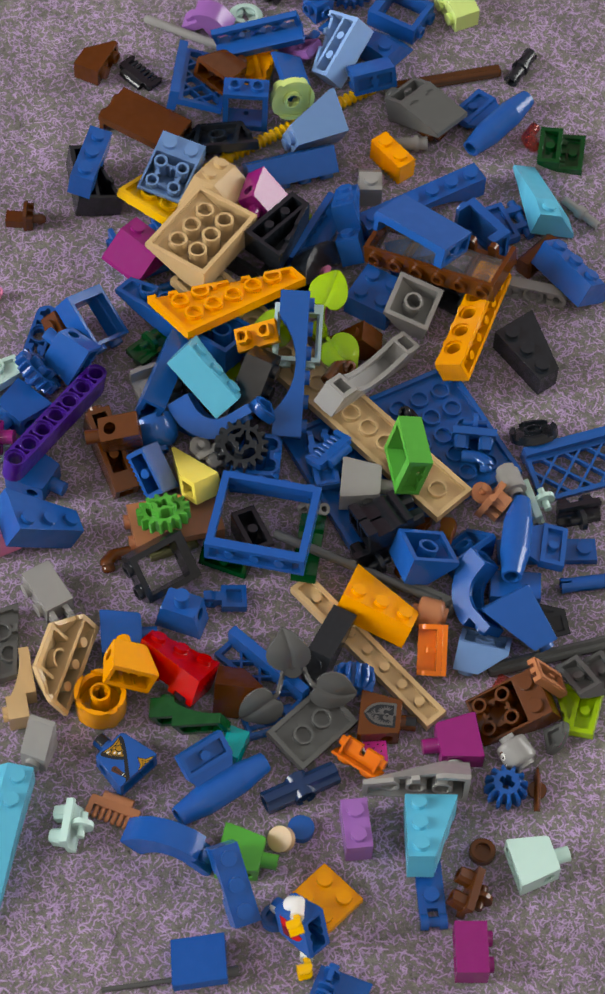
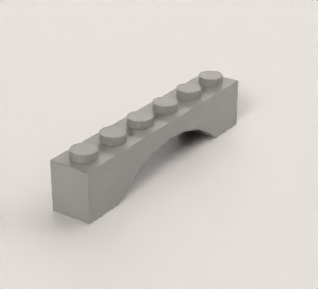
(349, 387)

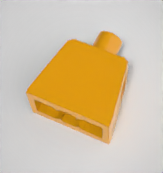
(129, 665)

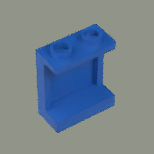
(483, 225)

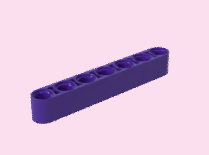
(54, 423)

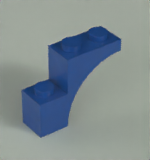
(348, 224)

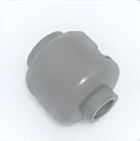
(516, 752)

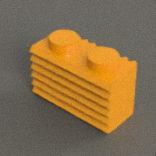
(392, 157)

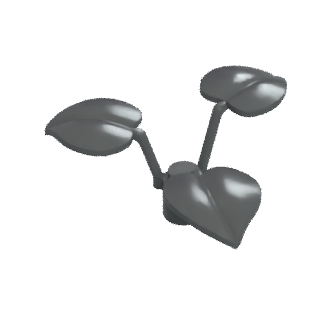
(290, 656)

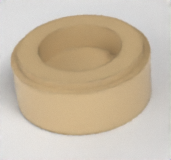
(281, 839)

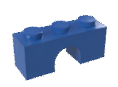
(88, 162)
(235, 884)

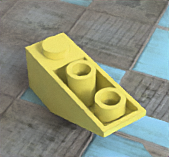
(194, 478)

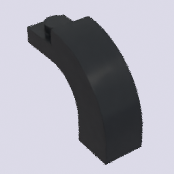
(312, 259)

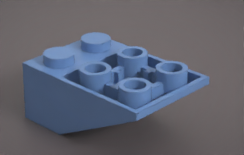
(172, 167)

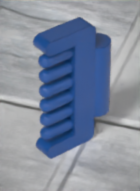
(331, 452)

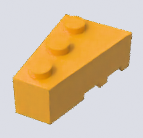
(378, 608)

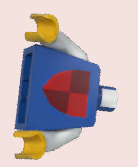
(304, 927)

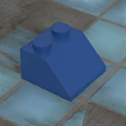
(422, 555)

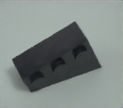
(104, 195)
(278, 231)
(527, 352)
(257, 378)

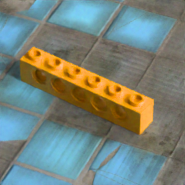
(468, 335)

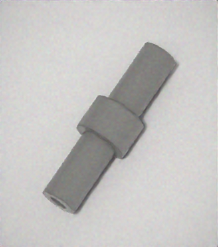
(581, 212)

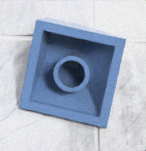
(478, 653)

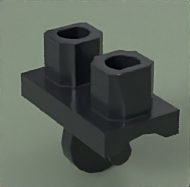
(578, 513)
(375, 560)

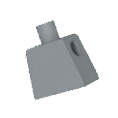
(361, 482)

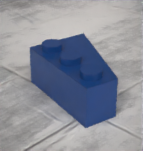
(36, 522)

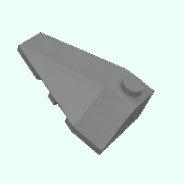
(434, 778)

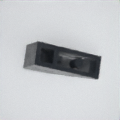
(329, 641)

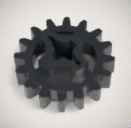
(250, 453)

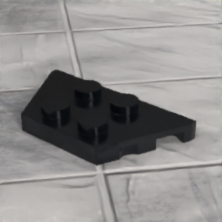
(223, 137)

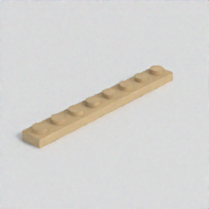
(368, 650)

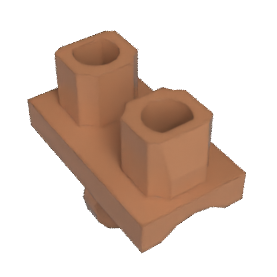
(492, 502)

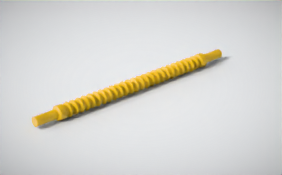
(347, 99)

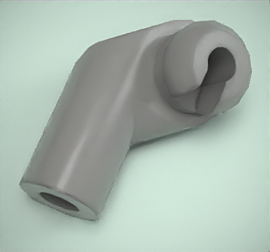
(304, 508)

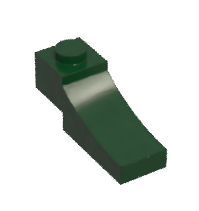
(313, 561)
(171, 712)

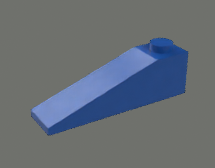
(381, 46)

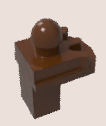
(25, 218)

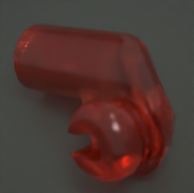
(529, 137)

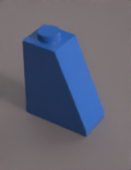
(523, 618)

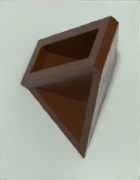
(231, 688)

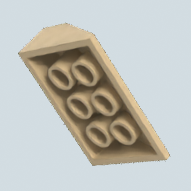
(201, 236)

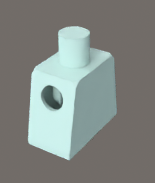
(534, 861)

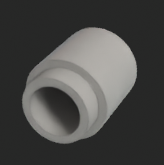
(512, 478)

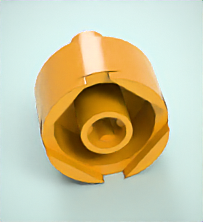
(99, 703)

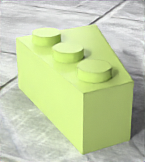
(459, 13)

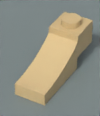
(24, 693)

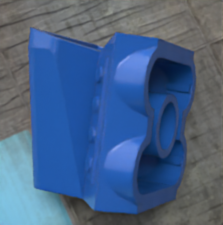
(271, 463)

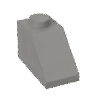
(370, 186)
(39, 743)

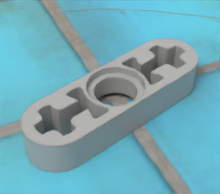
(547, 293)

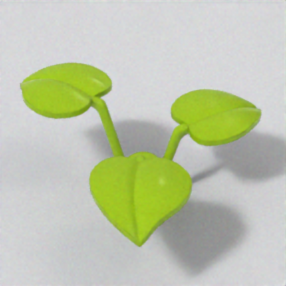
(332, 292)

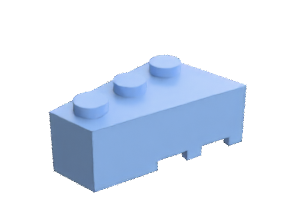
(341, 47)

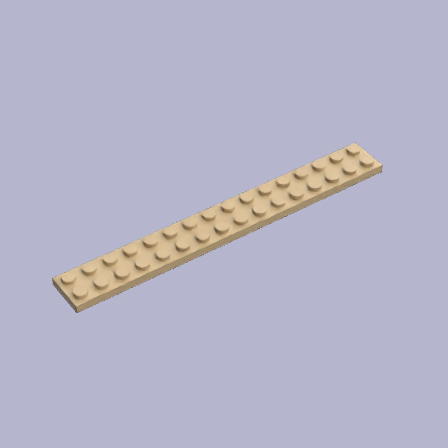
(366, 426)

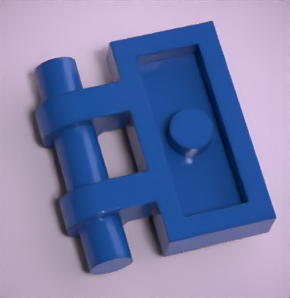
(504, 216)

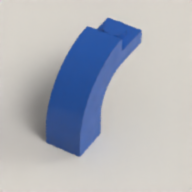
(195, 420)
(468, 592)
(168, 837)

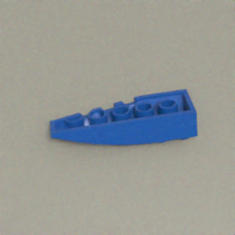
(218, 341)

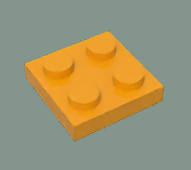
(331, 894)

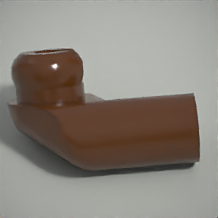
(336, 367)
(113, 555)

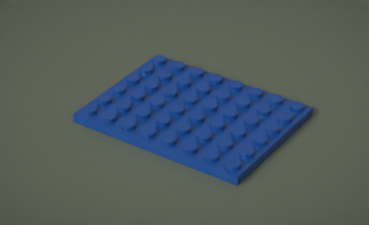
(441, 407)

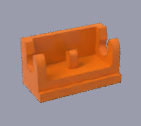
(432, 650)

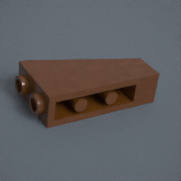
(113, 464)

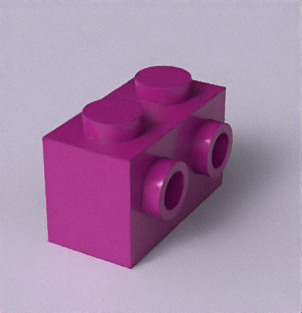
(471, 952)

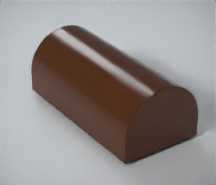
(524, 263)

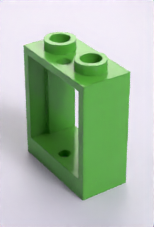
(408, 454)

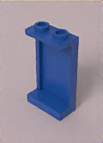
(424, 227)

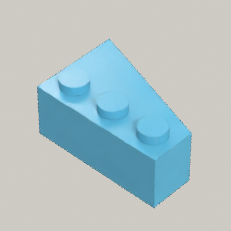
(204, 377)
(426, 829)

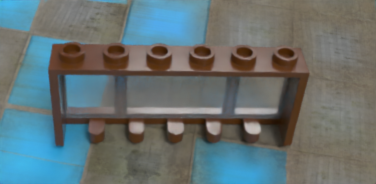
(473, 273)

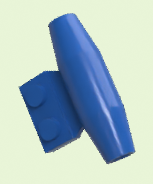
(492, 120)
(522, 541)
(216, 777)

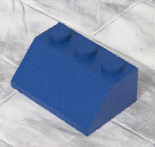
(569, 273)

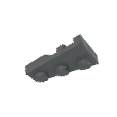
(9, 642)

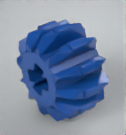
(360, 674)
(516, 787)

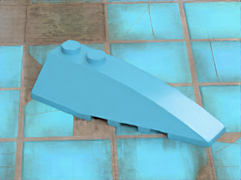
(15, 795)

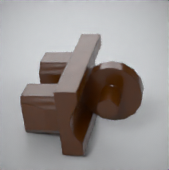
(473, 895)

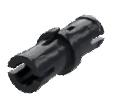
(520, 67)

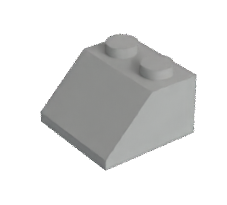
(412, 305)

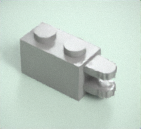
(48, 592)

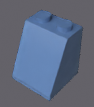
(318, 125)

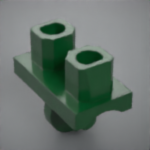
(147, 347)

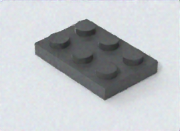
(310, 731)

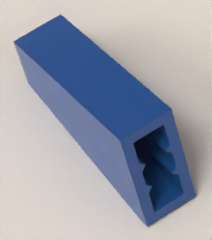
(161, 379)

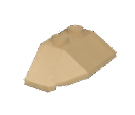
(219, 178)
(63, 659)

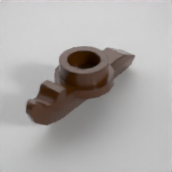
(537, 790)

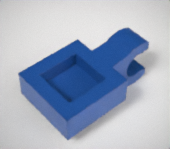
(230, 597)

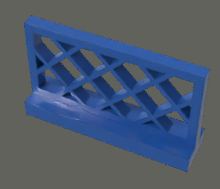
(182, 76)
(564, 448)

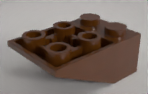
(520, 713)

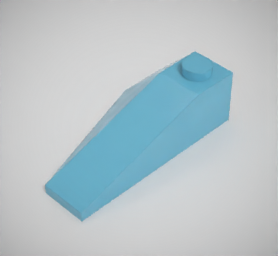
(540, 205)

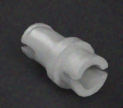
(413, 143)

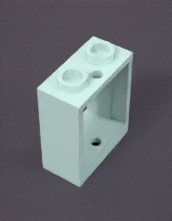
(286, 361)

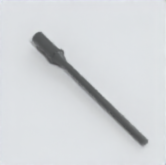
(233, 971)

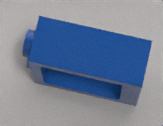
(399, 29)
(256, 90)
(102, 309)

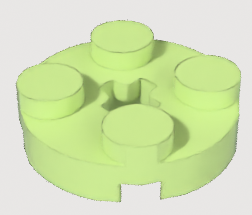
(284, 90)

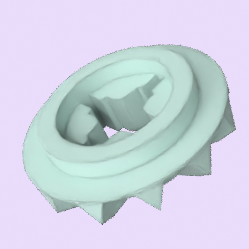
(250, 10)

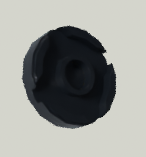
(533, 433)

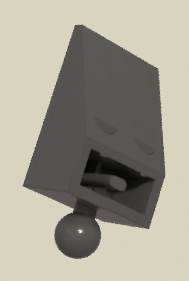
(422, 107)

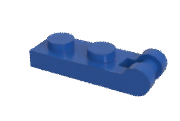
(431, 899)

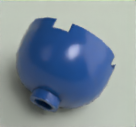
(160, 429)

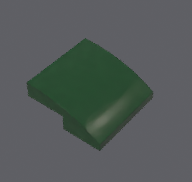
(561, 151)

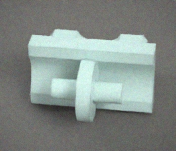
(543, 499)
(73, 827)

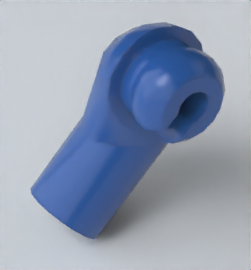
(478, 457)

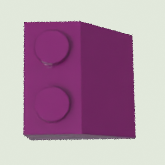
(128, 251)

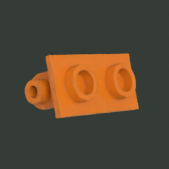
(349, 753)

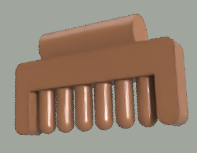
(112, 803)

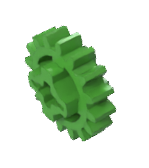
(163, 513)

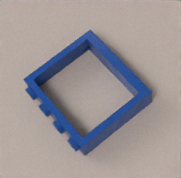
(258, 555)

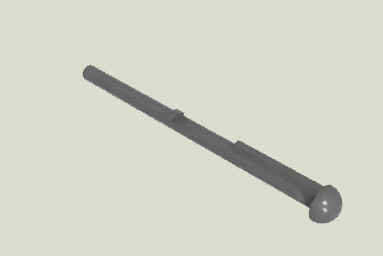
(414, 590)

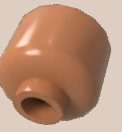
(430, 611)

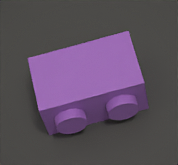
(356, 829)

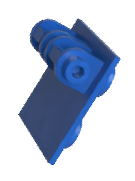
(332, 981)

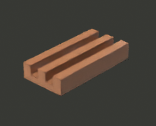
(546, 677)

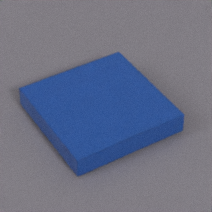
(199, 961)

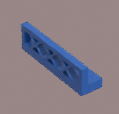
(260, 38)
(319, 229)
(256, 656)

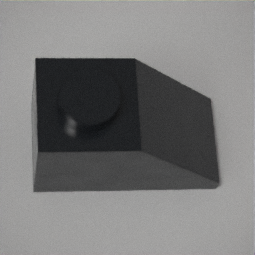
(249, 527)

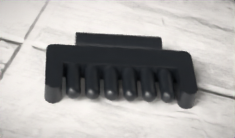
(137, 75)

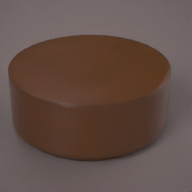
(482, 852)

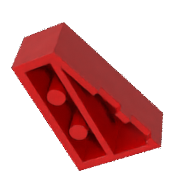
(181, 667)

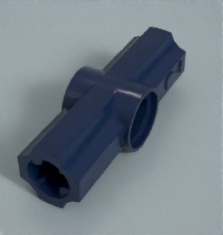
(300, 787)

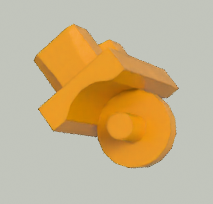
(259, 334)

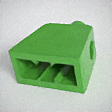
(252, 850)

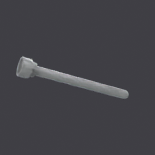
(179, 31)

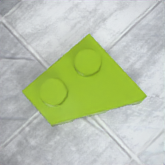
(580, 713)

